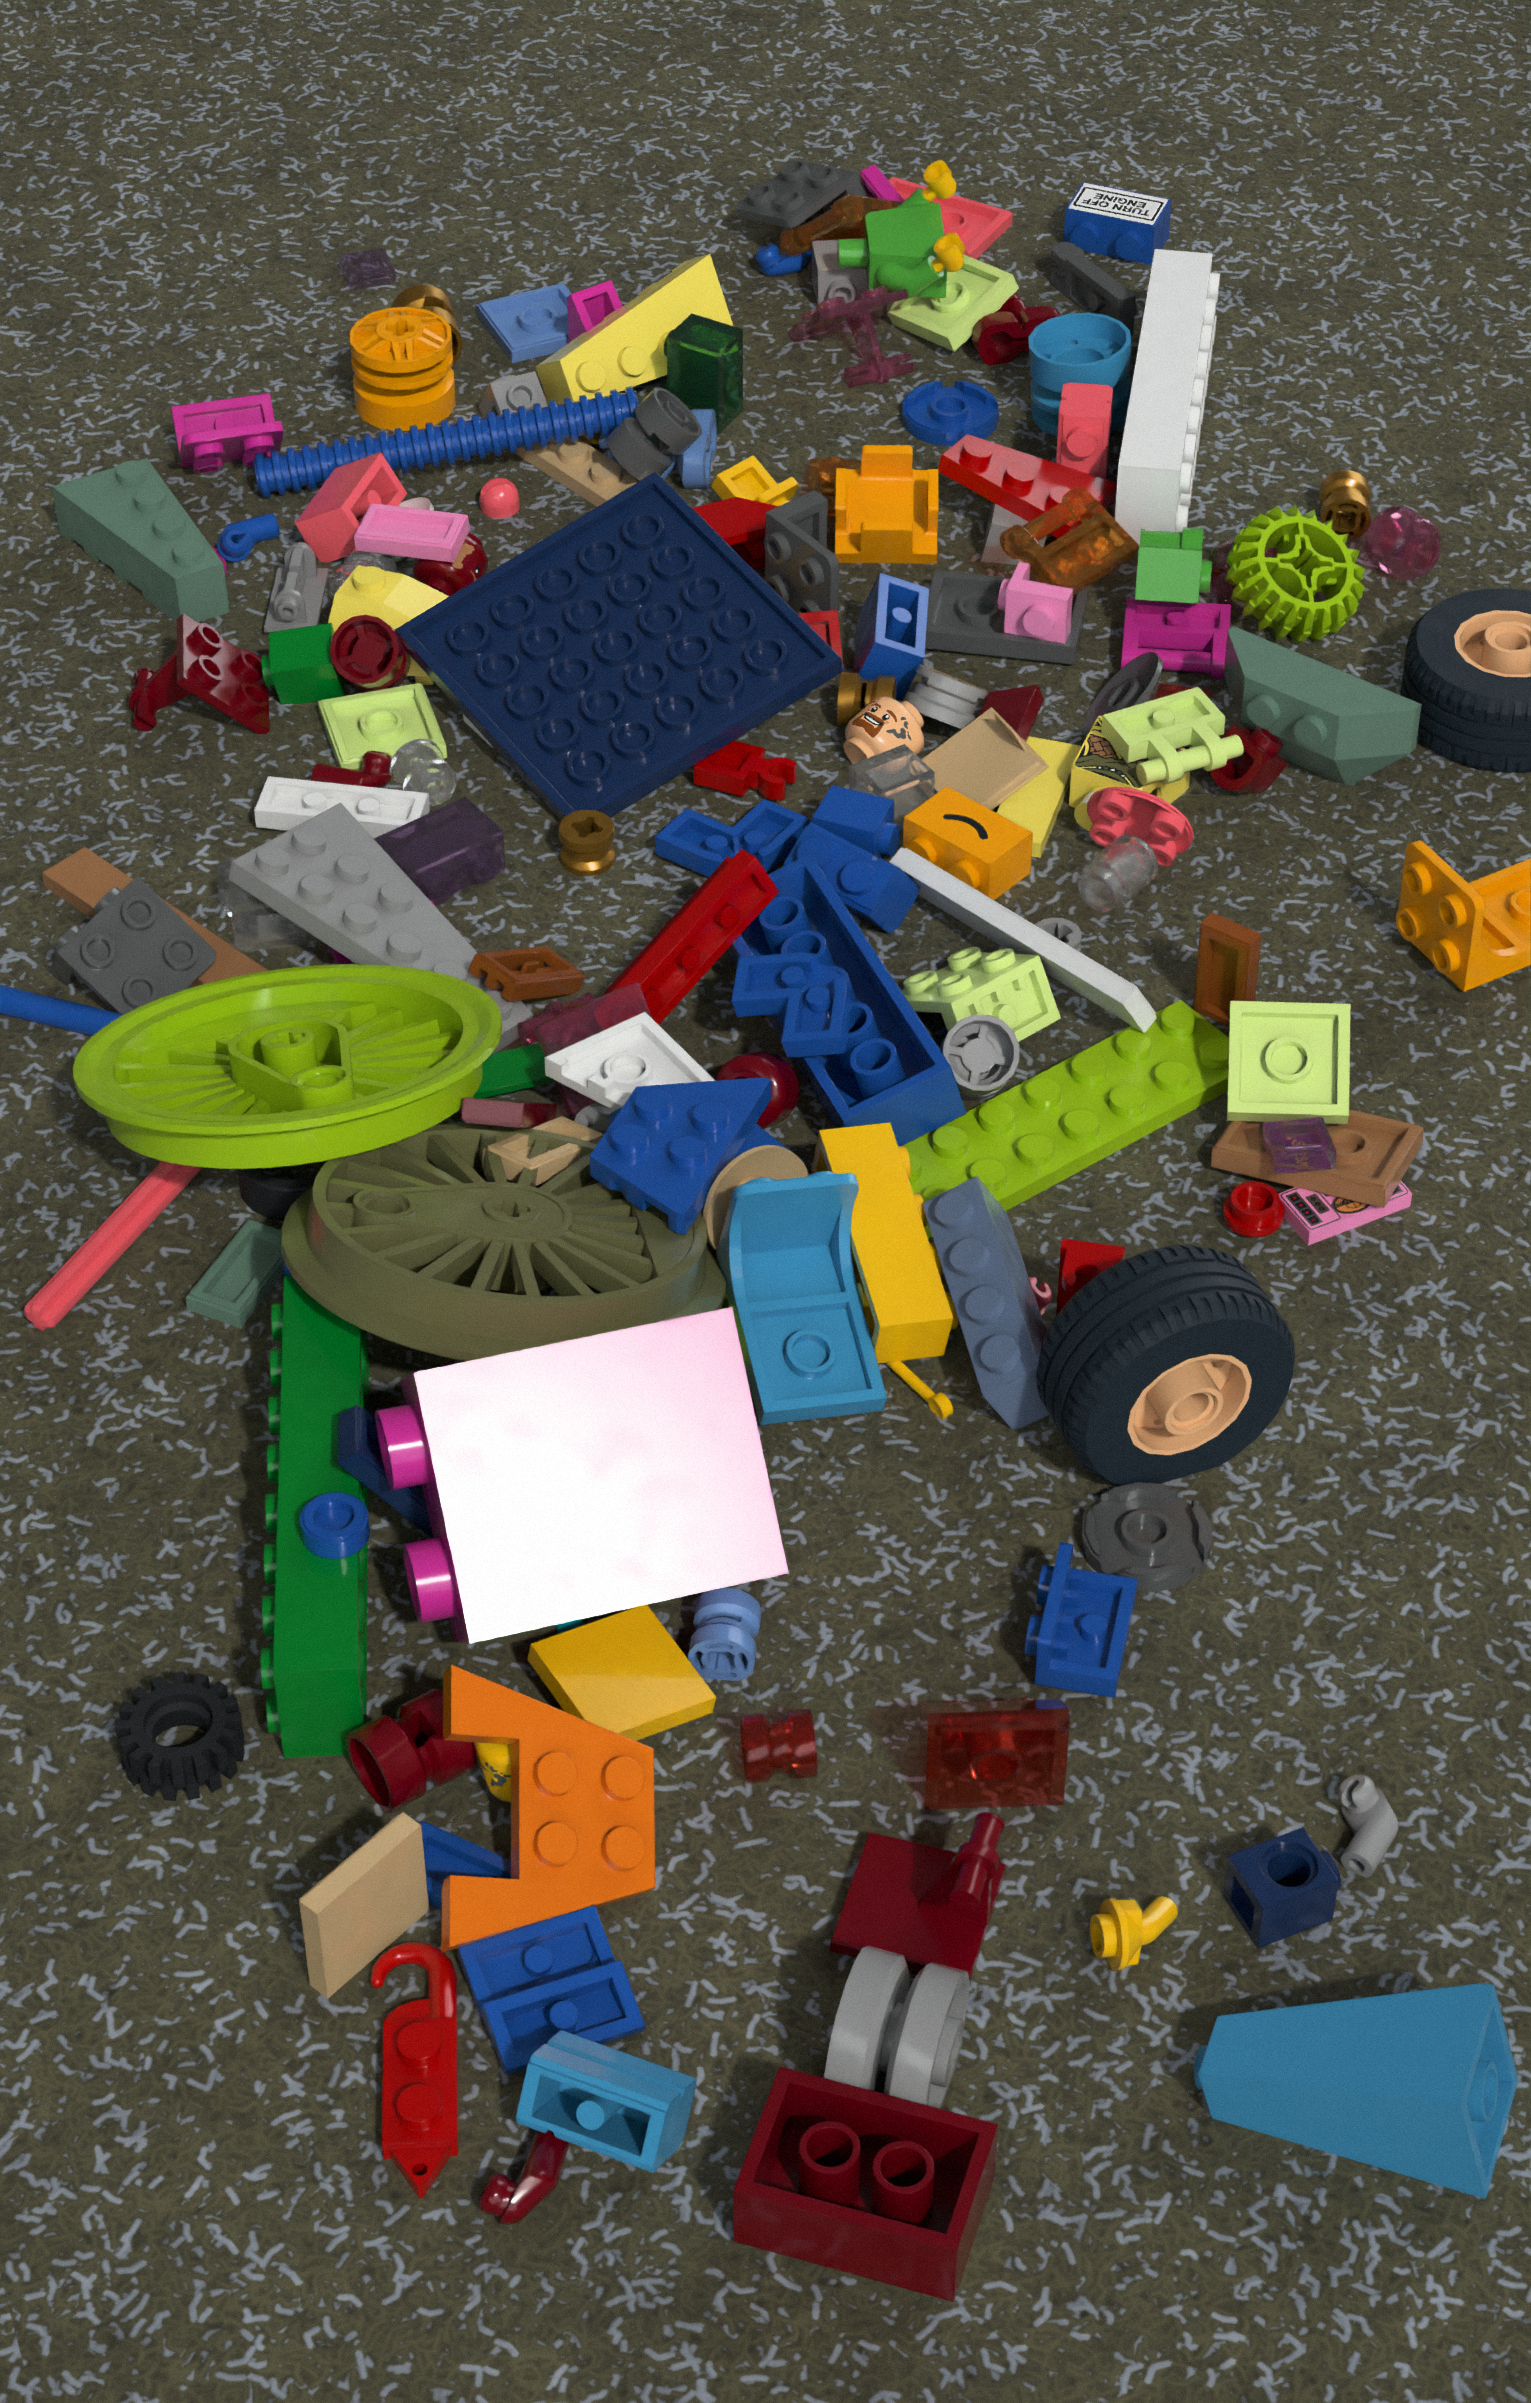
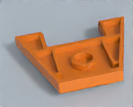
(575, 1813)

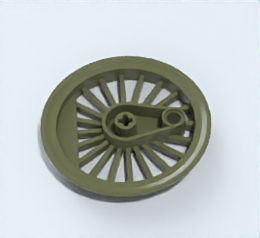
(411, 1219)

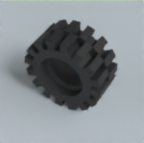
(187, 1765)

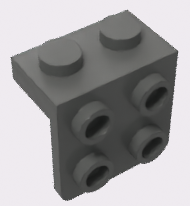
(799, 193)
(798, 556)
(132, 950)

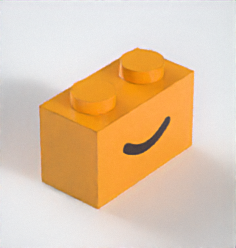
(969, 842)

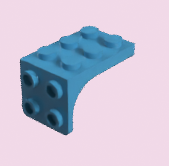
(799, 1298)

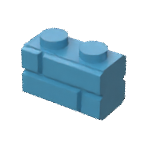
(606, 2100)

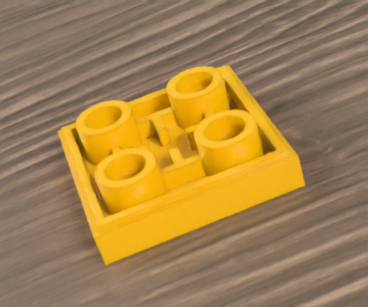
(623, 1675)

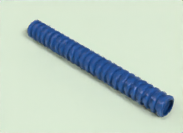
(450, 440)

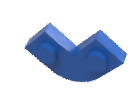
(705, 843)
(808, 992)

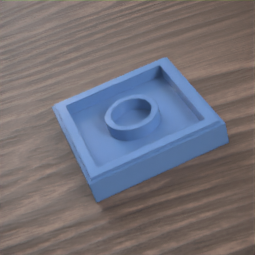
(528, 322)

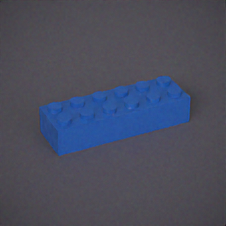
(890, 1059)

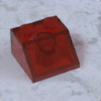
(993, 1753)

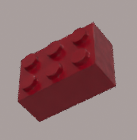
(865, 2183)

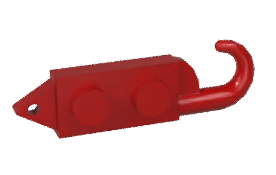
(420, 2068)

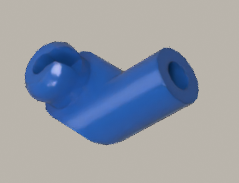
(777, 264)

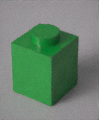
(302, 665)

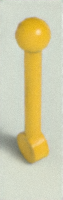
(937, 1403)

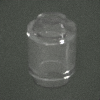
(1118, 873)

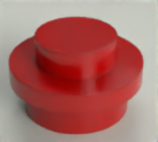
(1253, 1210)

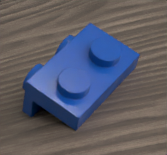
(1082, 1628)

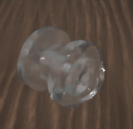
(422, 768)

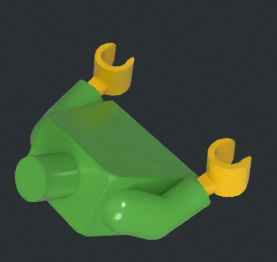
(908, 243)

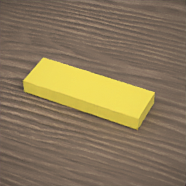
(1041, 799)

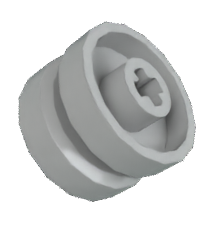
(898, 2033)

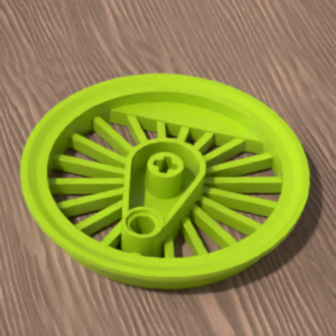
(289, 1064)

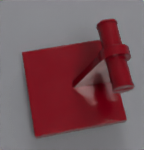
(210, 670)
(924, 1898)

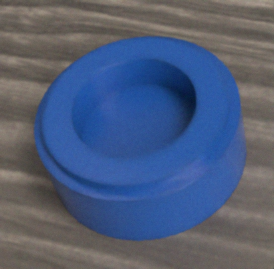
(334, 1525)

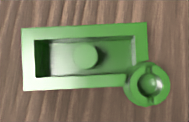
(1172, 566)

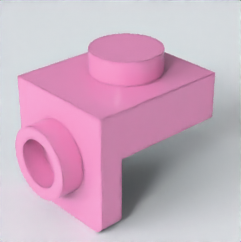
(1035, 607)

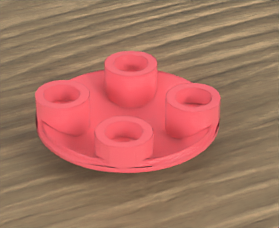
(1139, 814)

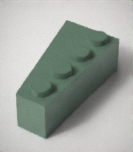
(145, 537)

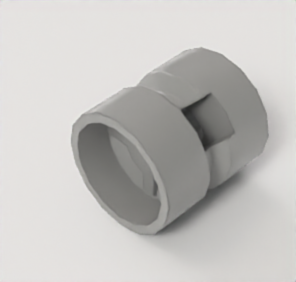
(981, 1055)

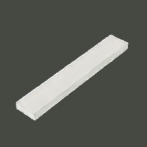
(1015, 932)

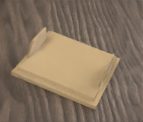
(985, 761)

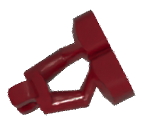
(1006, 332)

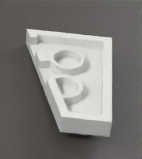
(622, 1058)

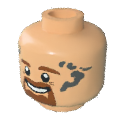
(883, 727)

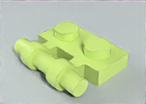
(1166, 724)

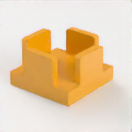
(886, 509)

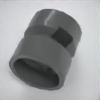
(659, 430)

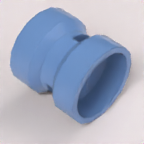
(725, 1634)

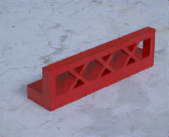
(699, 933)

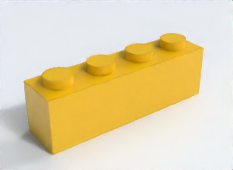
(890, 1249)

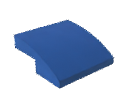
(548, 1982)

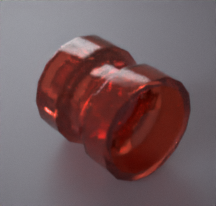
(781, 1745)

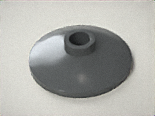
(1126, 688)

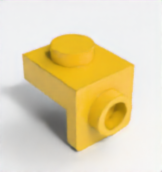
(754, 483)

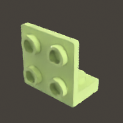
(987, 984)

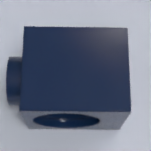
(1281, 1887)

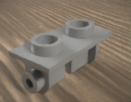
(297, 591)

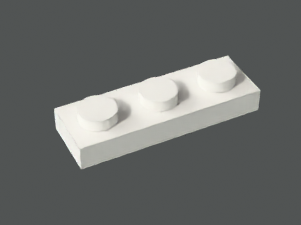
(291, 802)

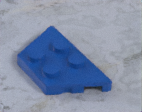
(676, 1142)

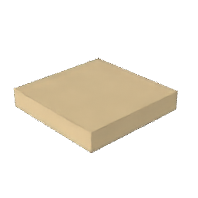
(364, 1904)

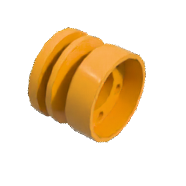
(402, 368)

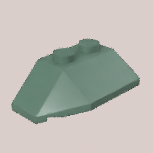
(1316, 711)

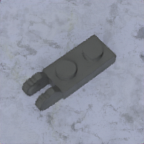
(1090, 286)

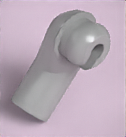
(1370, 1821)

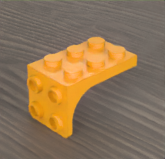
(1462, 927)

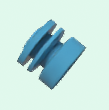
(1078, 350)

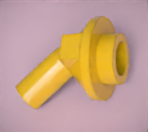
(1124, 1928)

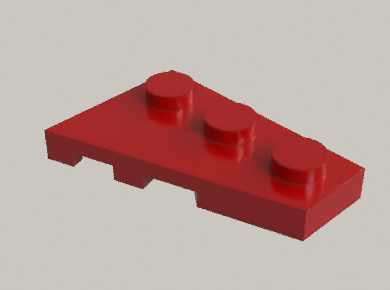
(1019, 480)

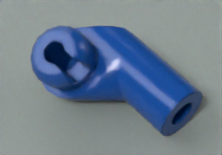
(241, 536)

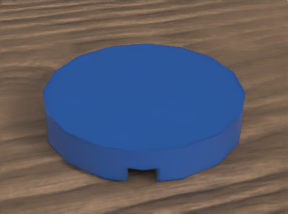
(947, 425)

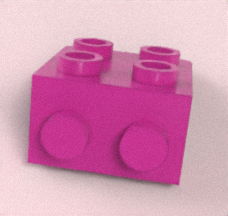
(225, 432)

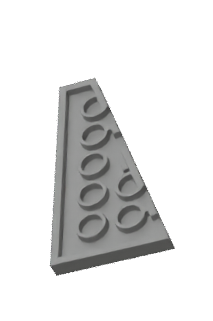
(361, 903)

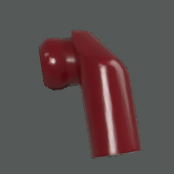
(373, 774)

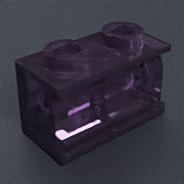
(447, 849)

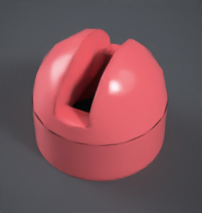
(499, 498)

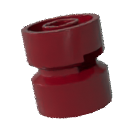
(369, 654)
(403, 1754)

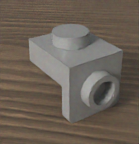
(512, 392)

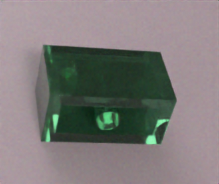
(706, 367)

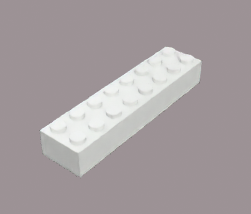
(1167, 394)

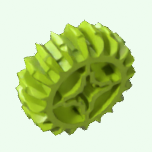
(1283, 587)

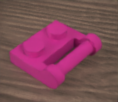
(1178, 627)

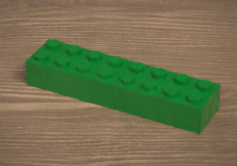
(317, 1602)

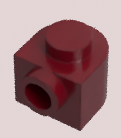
(1256, 767)

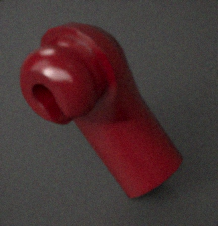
(538, 2178)

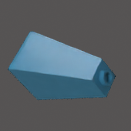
(1376, 2079)

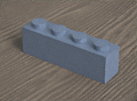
(991, 1298)

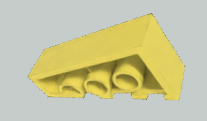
(630, 341)

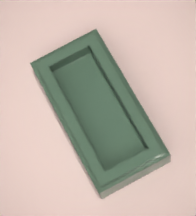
(240, 1275)

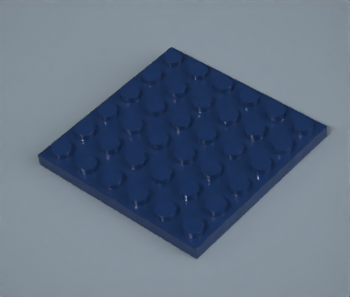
(618, 651)

